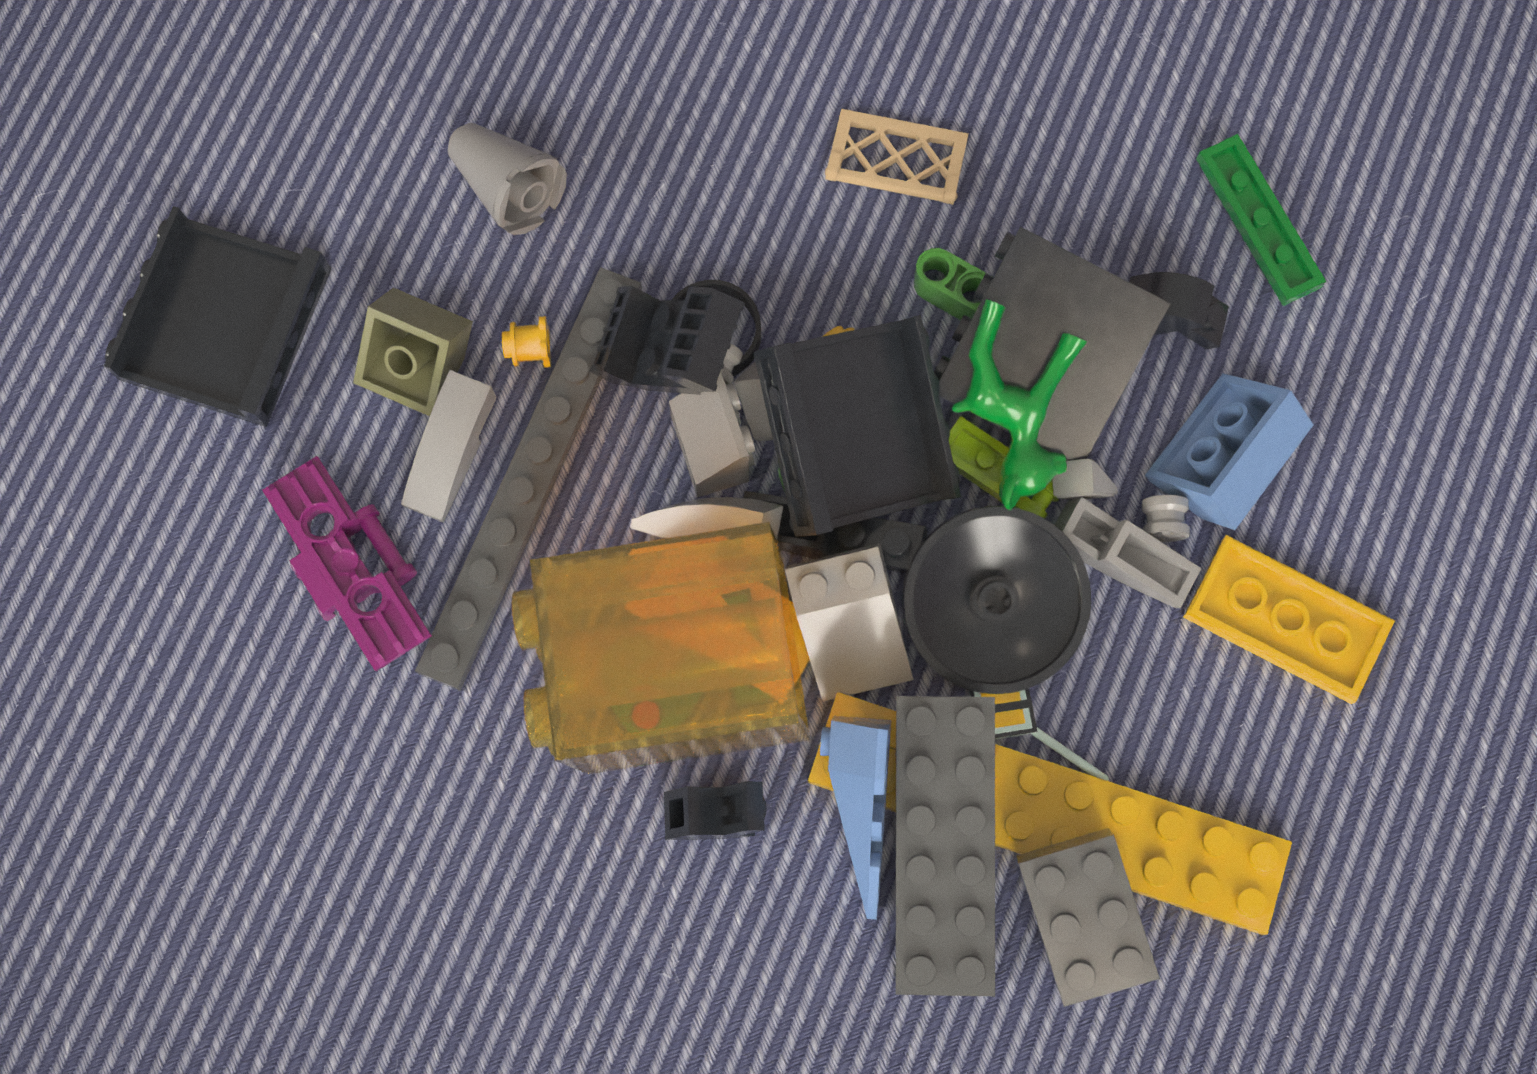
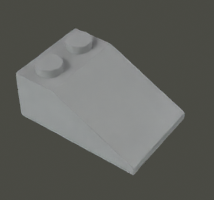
(849, 621)

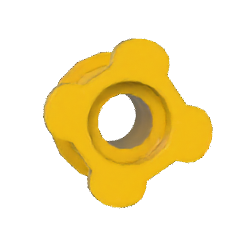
(527, 343)

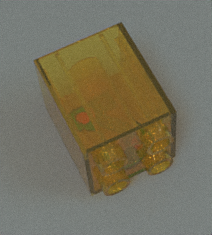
(662, 650)

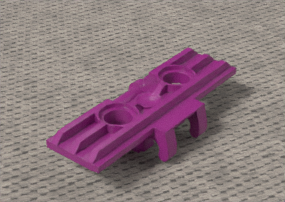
(335, 570)

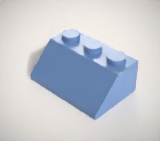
(1231, 448)

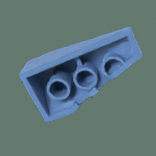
(859, 780)

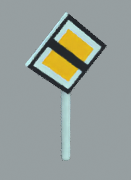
(1016, 717)

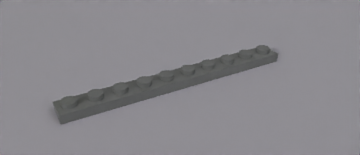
(521, 493)

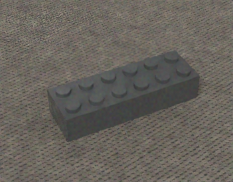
(945, 846)

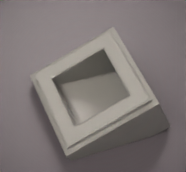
(1083, 479)

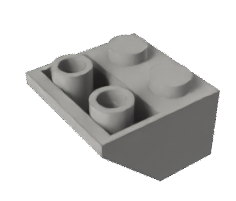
(711, 439)

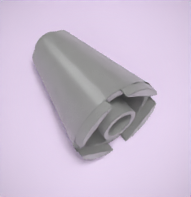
(507, 176)

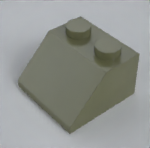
(410, 349)

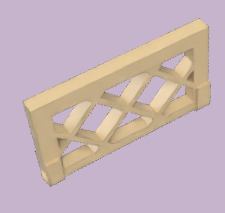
(882, 126)

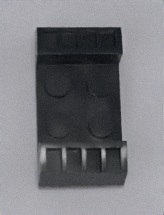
(667, 342)

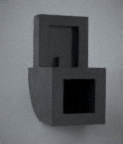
(1191, 309)
(714, 812)

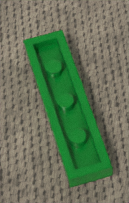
(1260, 220)

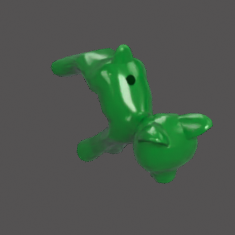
(1022, 412)

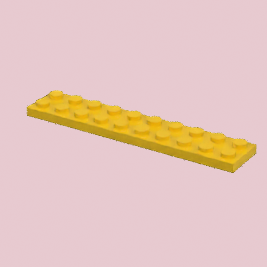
(1164, 846)

